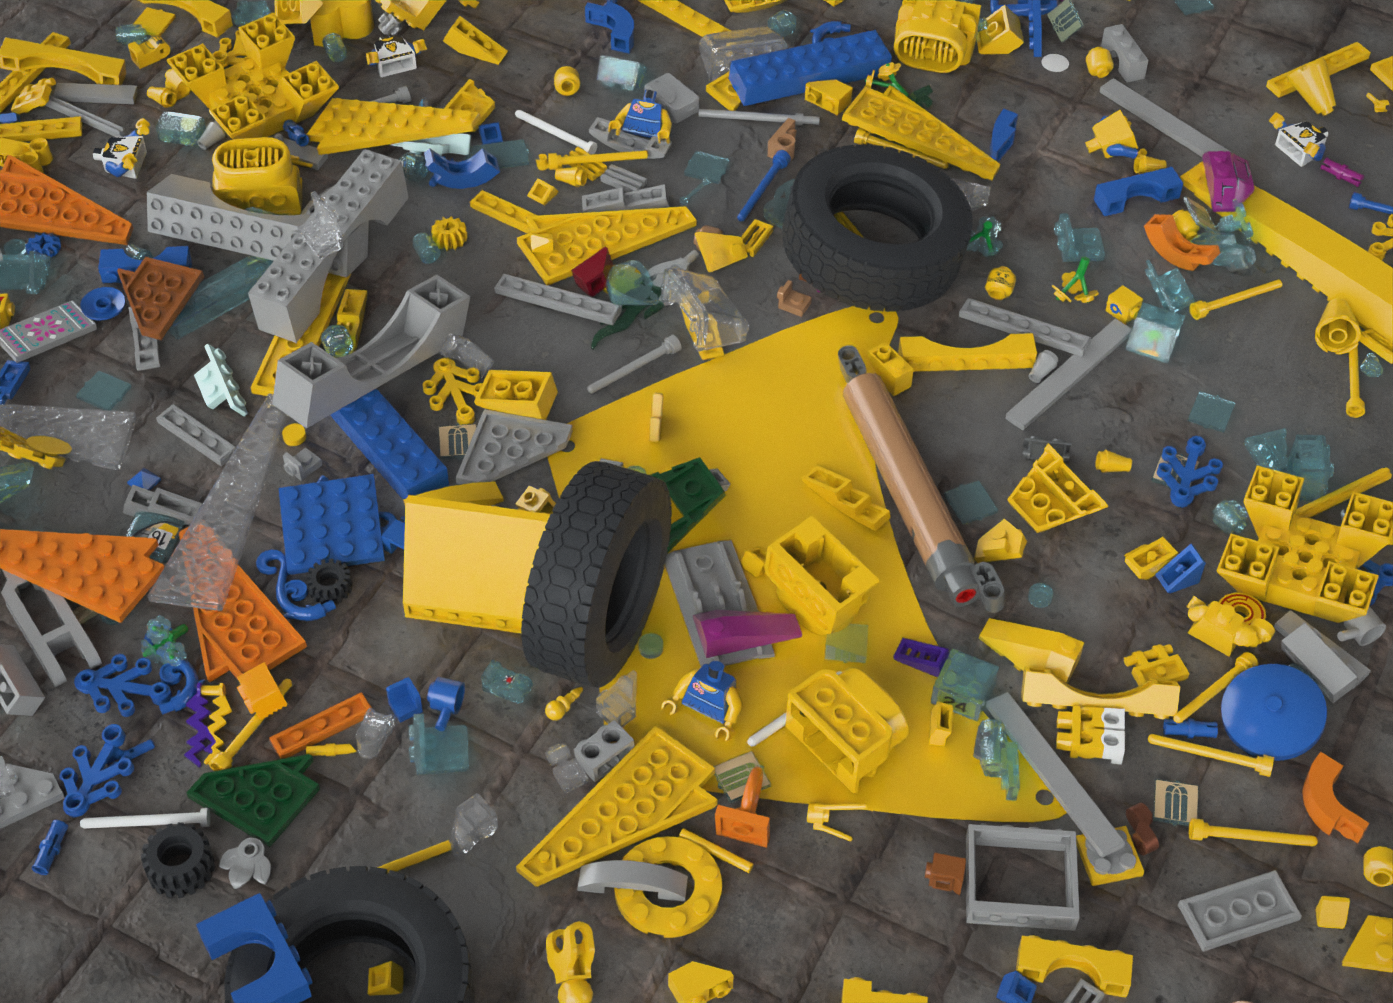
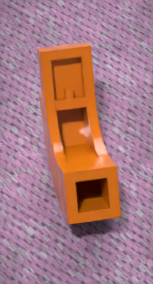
(1174, 247)
(1322, 803)

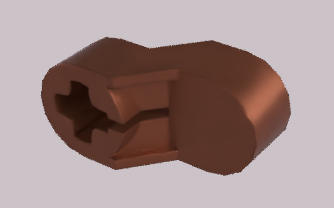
(1144, 838)

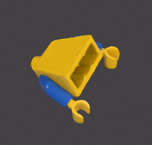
(1114, 137)

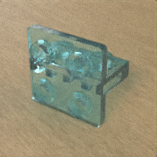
(1230, 223)

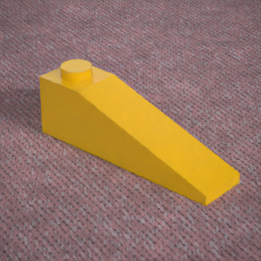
(1033, 647)

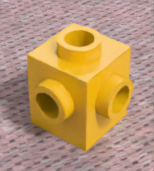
(536, 501)

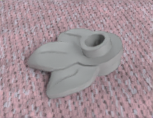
(246, 866)

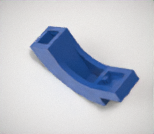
(617, 20)
(464, 173)

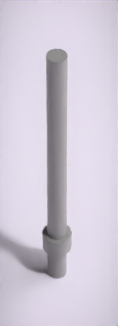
(799, 117)

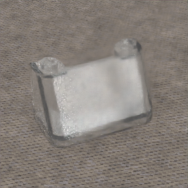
(723, 47)
(707, 307)

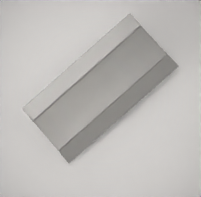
(711, 580)

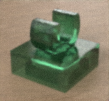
(921, 95)

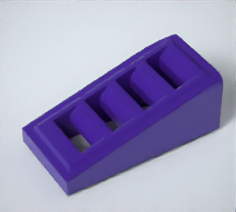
(933, 666)

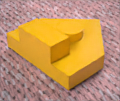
(1000, 543)

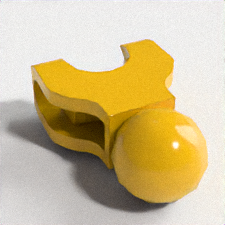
(572, 962)

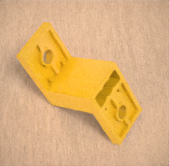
(418, 12)

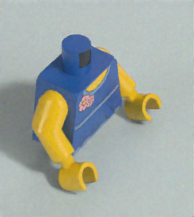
(643, 118)
(711, 694)

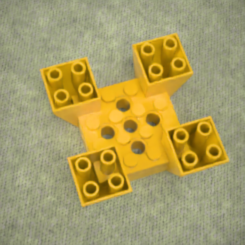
(258, 92)
(1302, 559)

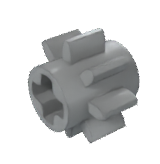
(389, 24)

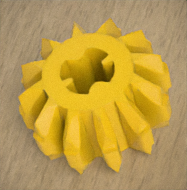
(449, 233)

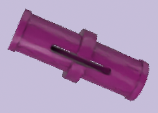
(1342, 172)

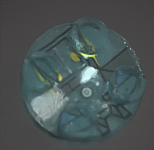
(249, 11)

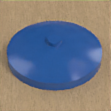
(1274, 711)

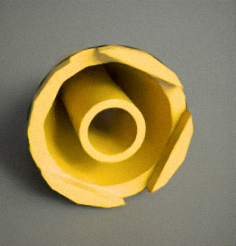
(1315, 86)
(1338, 328)

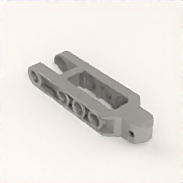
(55, 641)

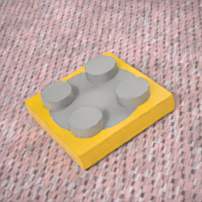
(1114, 867)

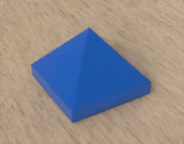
(144, 479)

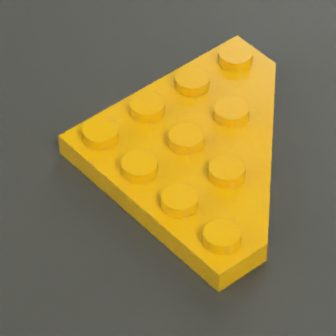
(18, 448)

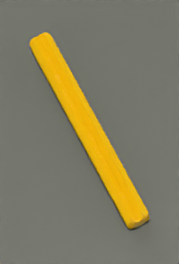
(1344, 493)

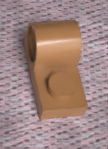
(783, 139)

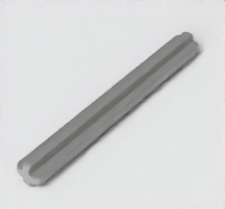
(87, 117)

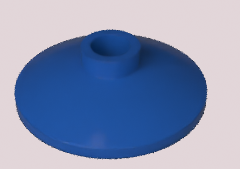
(102, 303)

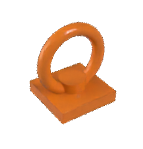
(744, 822)

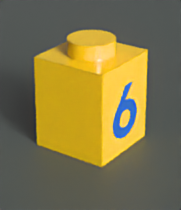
(1123, 304)

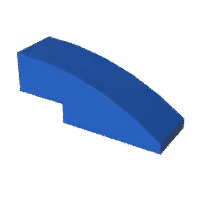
(1003, 134)

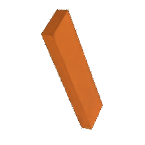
(320, 726)

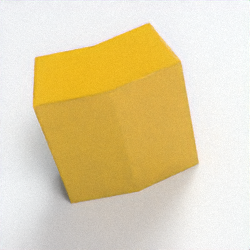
(940, 713)

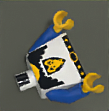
(394, 54)
(1300, 141)
(124, 154)

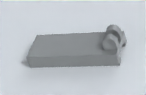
(306, 154)

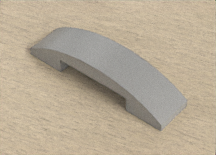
(627, 142)
(146, 348)
(635, 876)

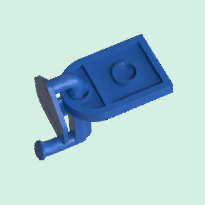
(1034, 10)

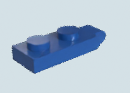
(11, 378)

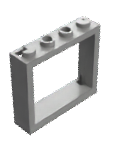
(1023, 914)

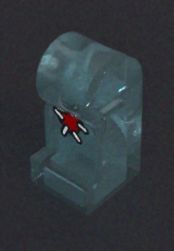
(505, 683)

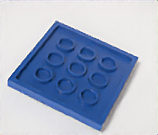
(331, 522)

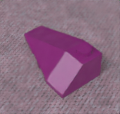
(735, 631)

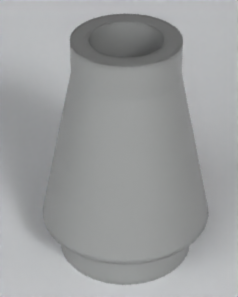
(211, 135)
(1044, 364)

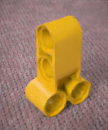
(33, 154)

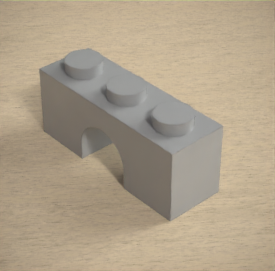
(1131, 58)

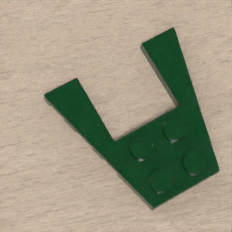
(693, 493)

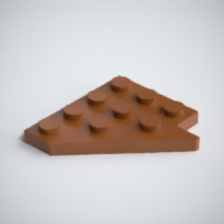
(158, 293)

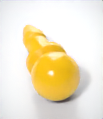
(556, 709)

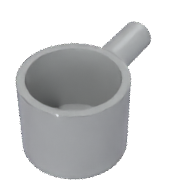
(1363, 629)

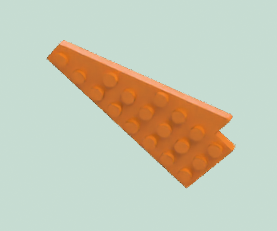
(44, 205)
(86, 568)
(245, 631)

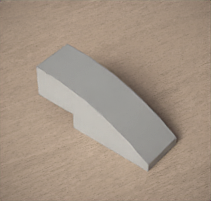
(161, 503)

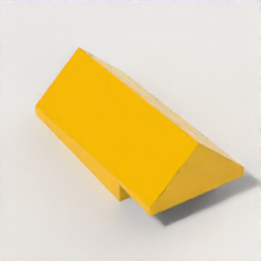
(296, 10)

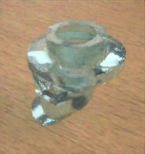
(1371, 366)

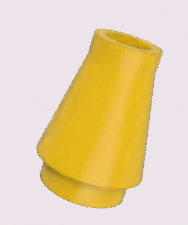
(163, 96)
(1148, 164)
(574, 176)
(1112, 462)

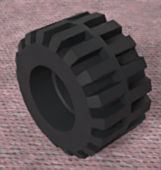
(173, 842)

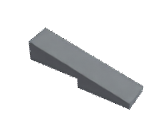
(618, 200)

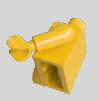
(1224, 628)

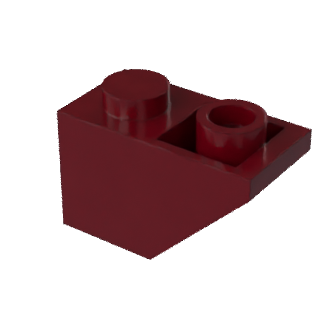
(593, 272)

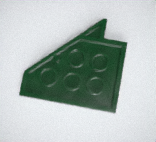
(258, 796)

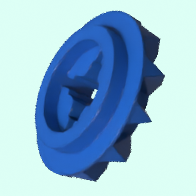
(51, 247)

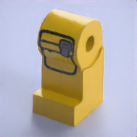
(149, 51)

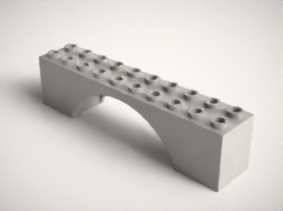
(191, 212)
(292, 287)
(316, 384)

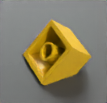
(1002, 33)

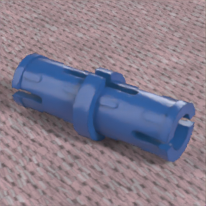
(296, 133)
(1190, 728)
(50, 847)

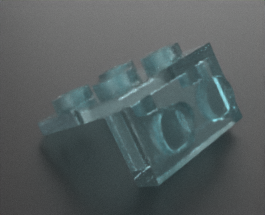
(1078, 241)
(1170, 288)
(438, 750)

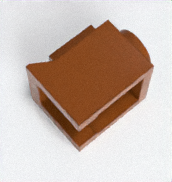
(946, 872)

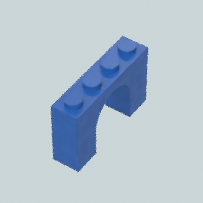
(254, 923)

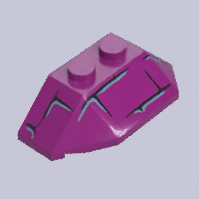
(1227, 179)

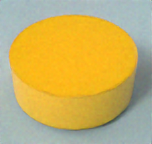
(294, 434)

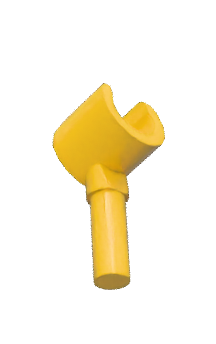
(1379, 105)
(543, 164)

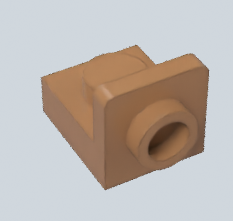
(792, 300)

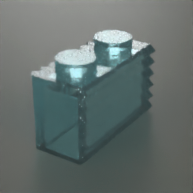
(180, 128)

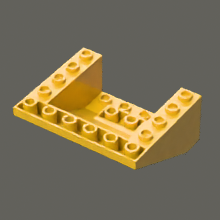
(468, 562)

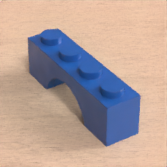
(1158, 184)
(113, 259)

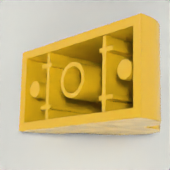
(345, 17)

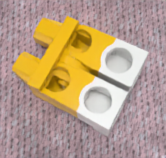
(1092, 733)

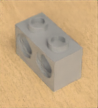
(607, 753)

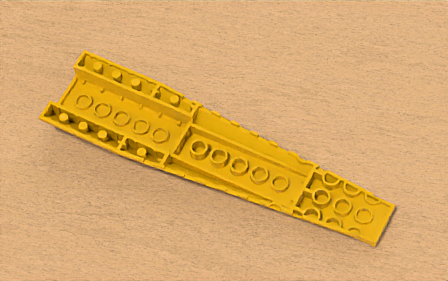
(1315, 253)

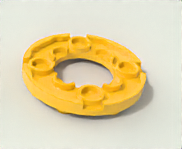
(682, 918)

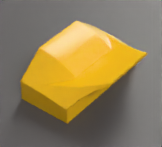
(1150, 558)

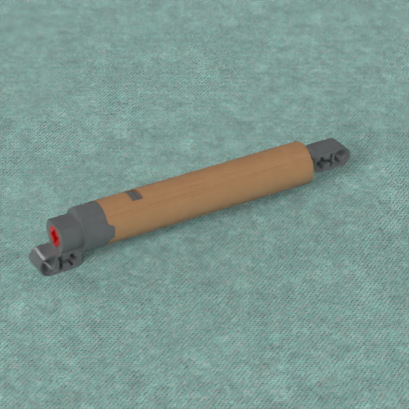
(915, 490)

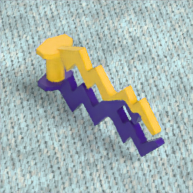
(196, 704)

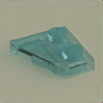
(1269, 449)
(14, 479)

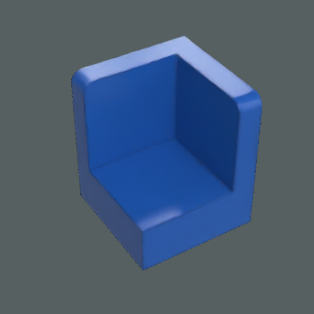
(394, 536)
(404, 699)

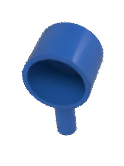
(445, 696)

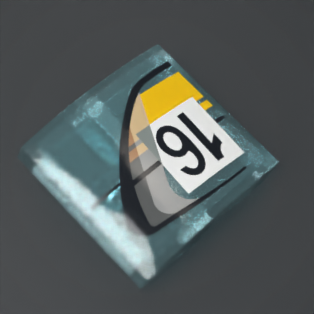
(156, 526)

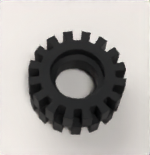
(325, 571)

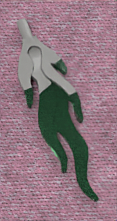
(632, 311)

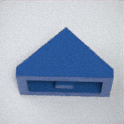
(1182, 570)

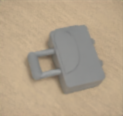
(674, 97)

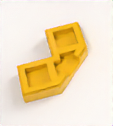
(656, 419)

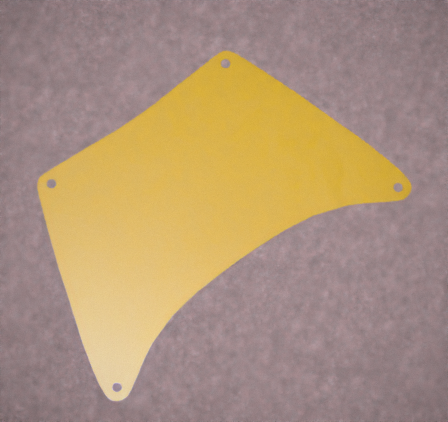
(765, 424)

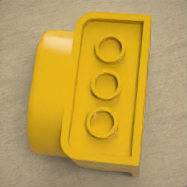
(936, 34)
(257, 175)
(818, 577)
(847, 722)

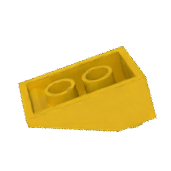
(518, 393)

